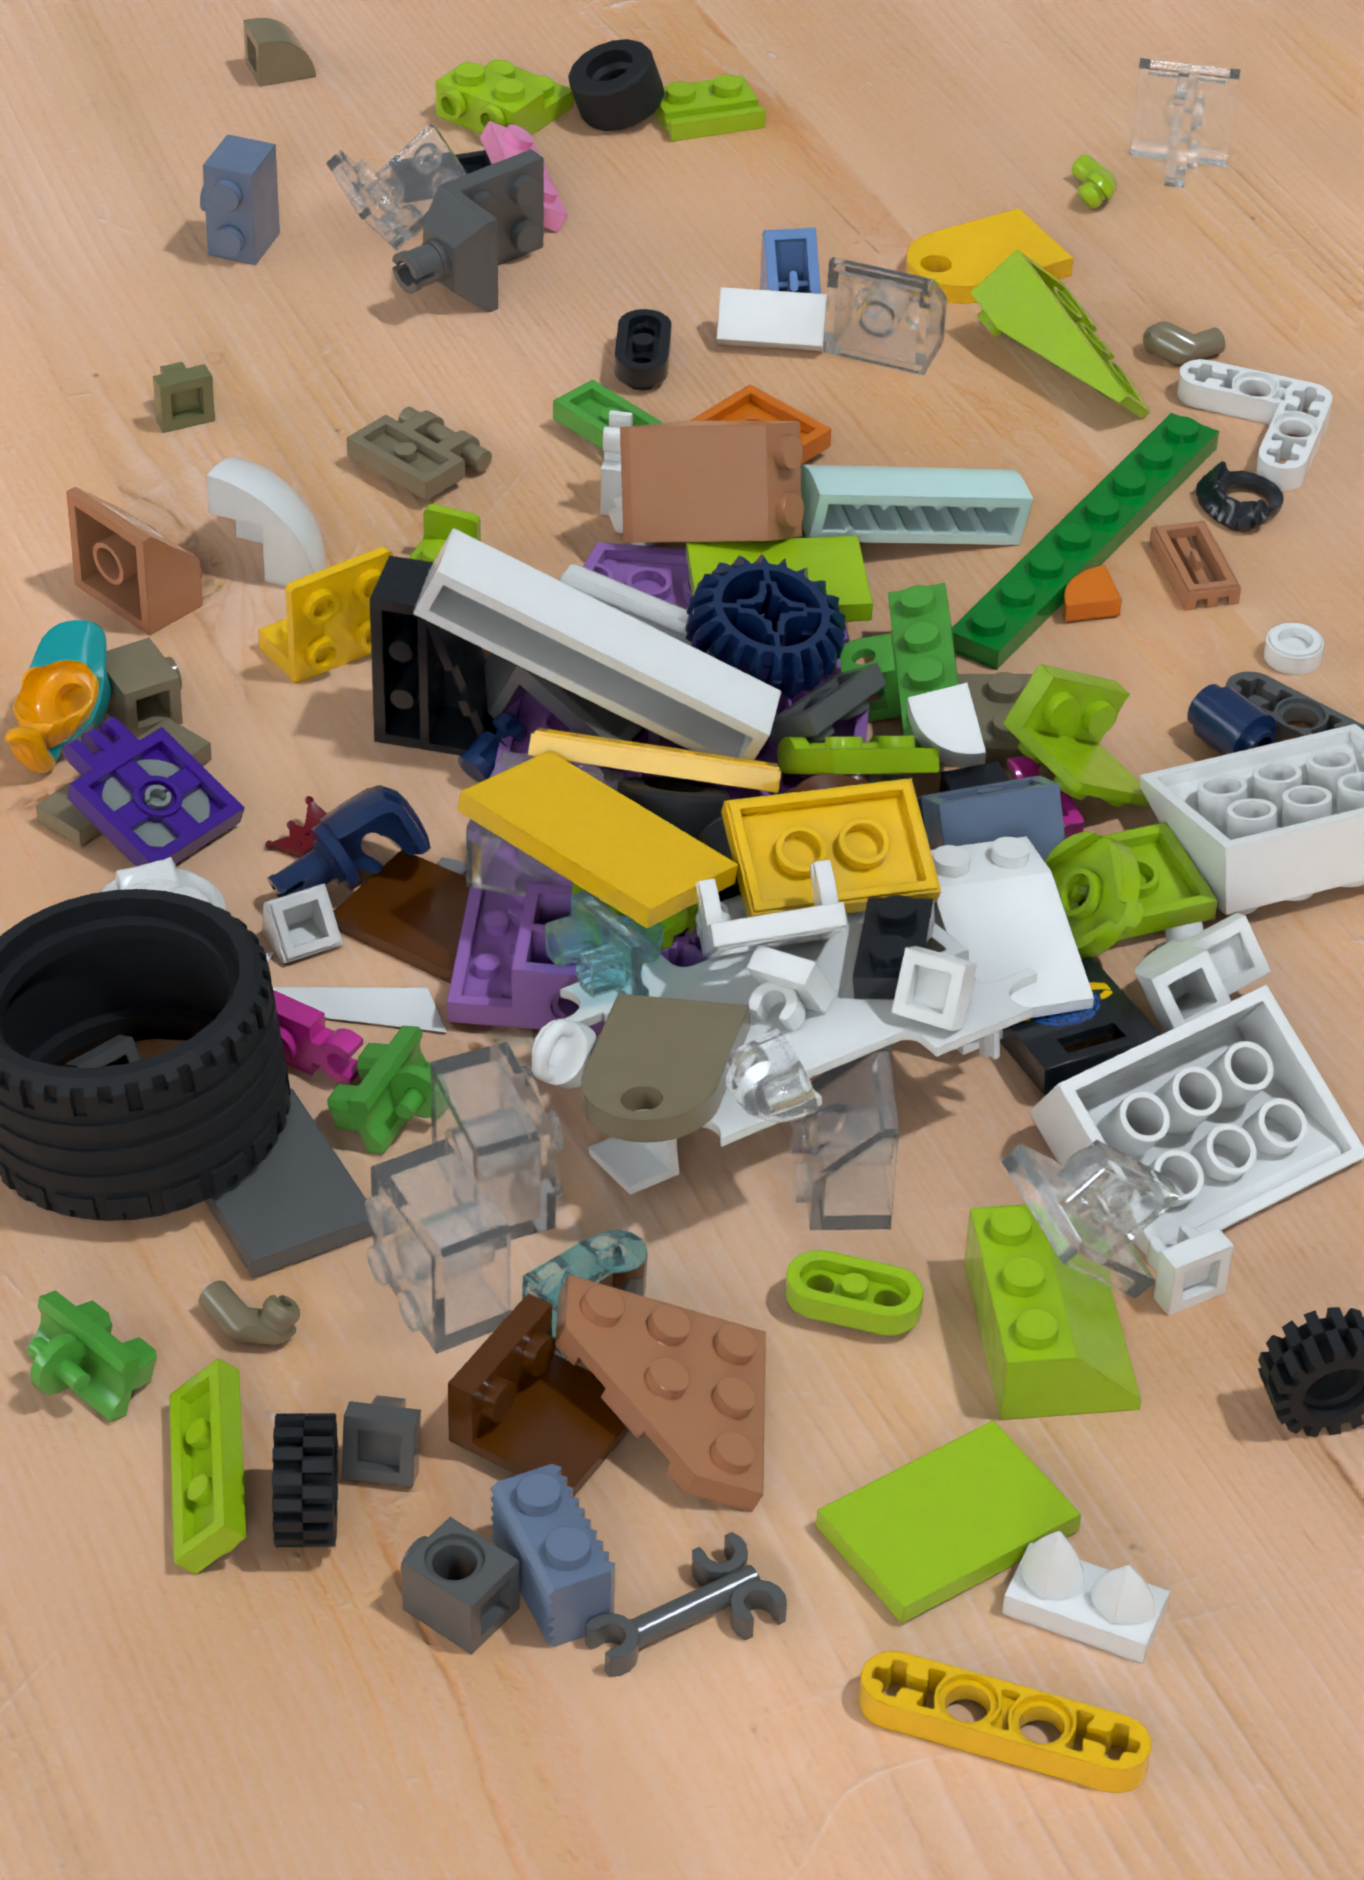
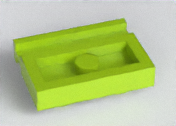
(709, 108)

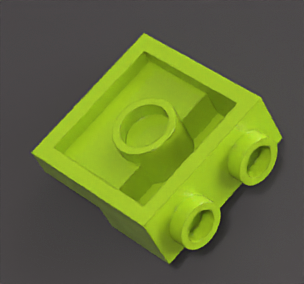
(500, 94)

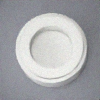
(1294, 648)

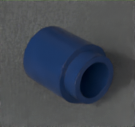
(1230, 720)

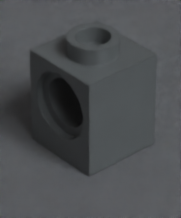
(460, 1584)

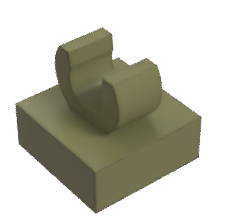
(183, 396)

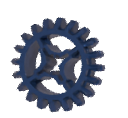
(768, 623)

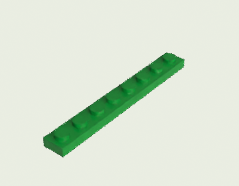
(1083, 540)

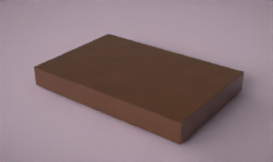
(409, 913)

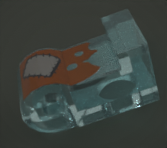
(593, 1261)

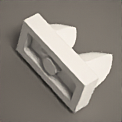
(1085, 1601)

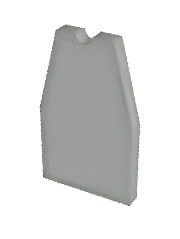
(453, 865)

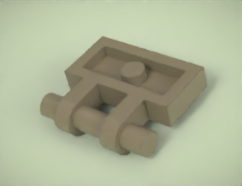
(417, 451)

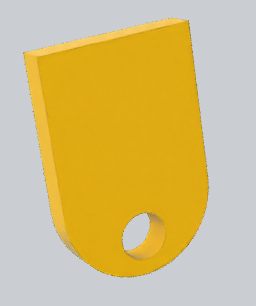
(971, 251)

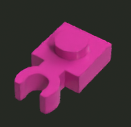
(313, 1045)

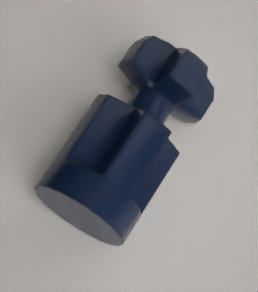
(481, 756)

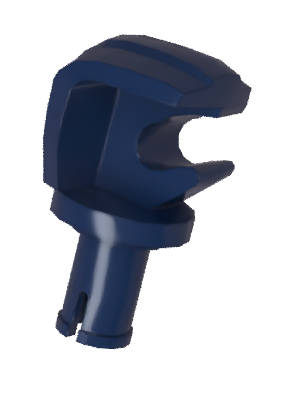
(339, 840)

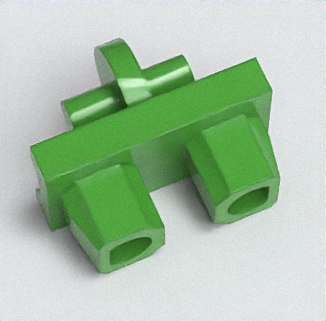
(391, 1091)
(80, 1354)

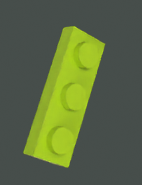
(207, 1466)

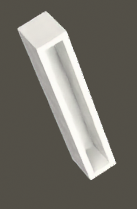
(595, 650)

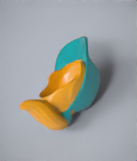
(60, 694)

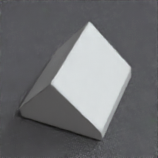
(300, 924)

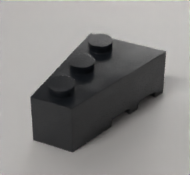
(423, 677)

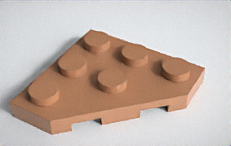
(678, 1380)

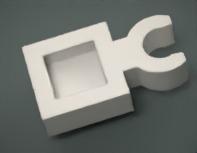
(611, 468)

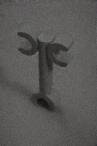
(722, 1584)

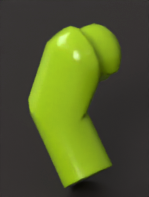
(1097, 180)

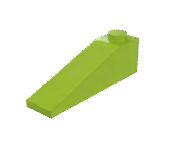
(1051, 323)

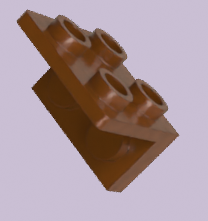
(529, 1405)

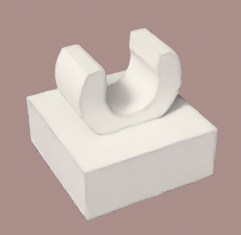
(787, 980)
(934, 988)
(1191, 1269)

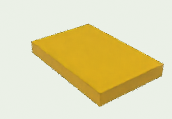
(864, 830)

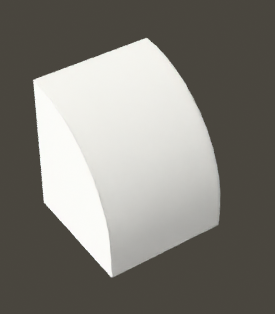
(948, 722)

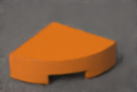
(1091, 596)

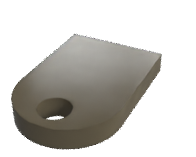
(661, 1059)

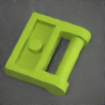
(852, 756)

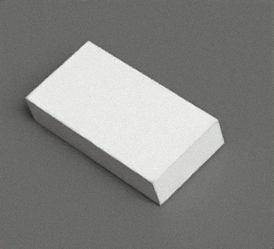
(771, 319)

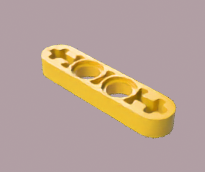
(999, 1732)

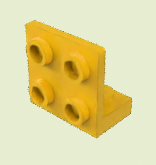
(325, 618)

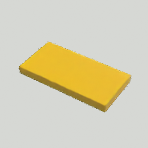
(657, 759)
(596, 838)

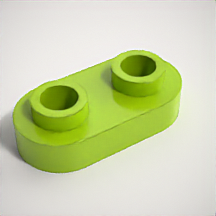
(854, 1292)

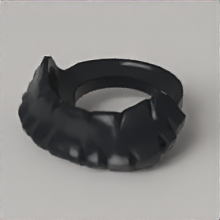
(1230, 512)

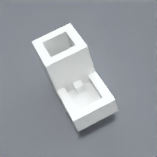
(1201, 971)

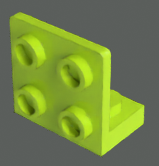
(1061, 726)

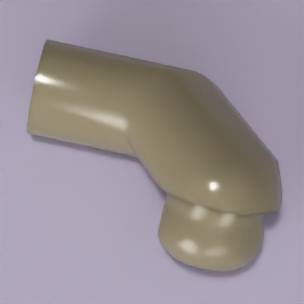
(1180, 345)
(246, 1324)

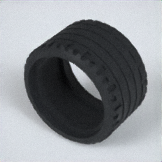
(153, 1129)

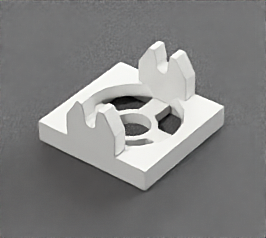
(773, 929)

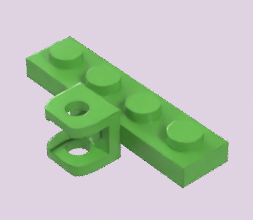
(921, 653)

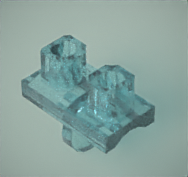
(604, 946)

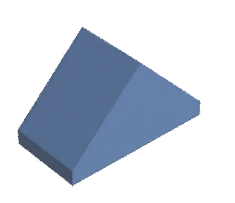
(790, 261)

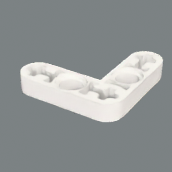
(1225, 391)

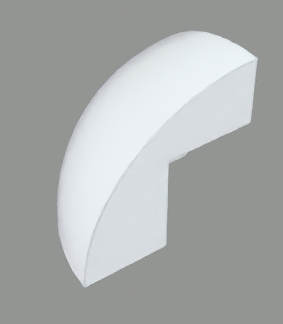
(270, 514)

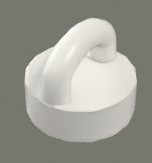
(562, 1052)

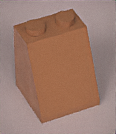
(711, 481)

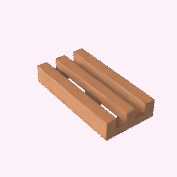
(1184, 566)

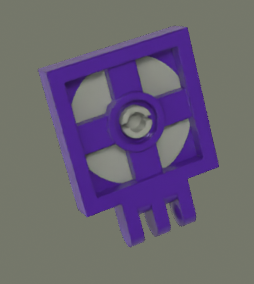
(147, 793)

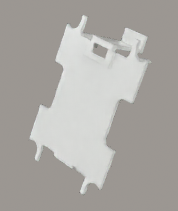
(821, 1043)

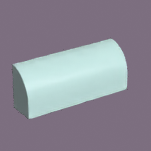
(915, 504)

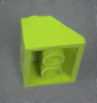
(1042, 1324)

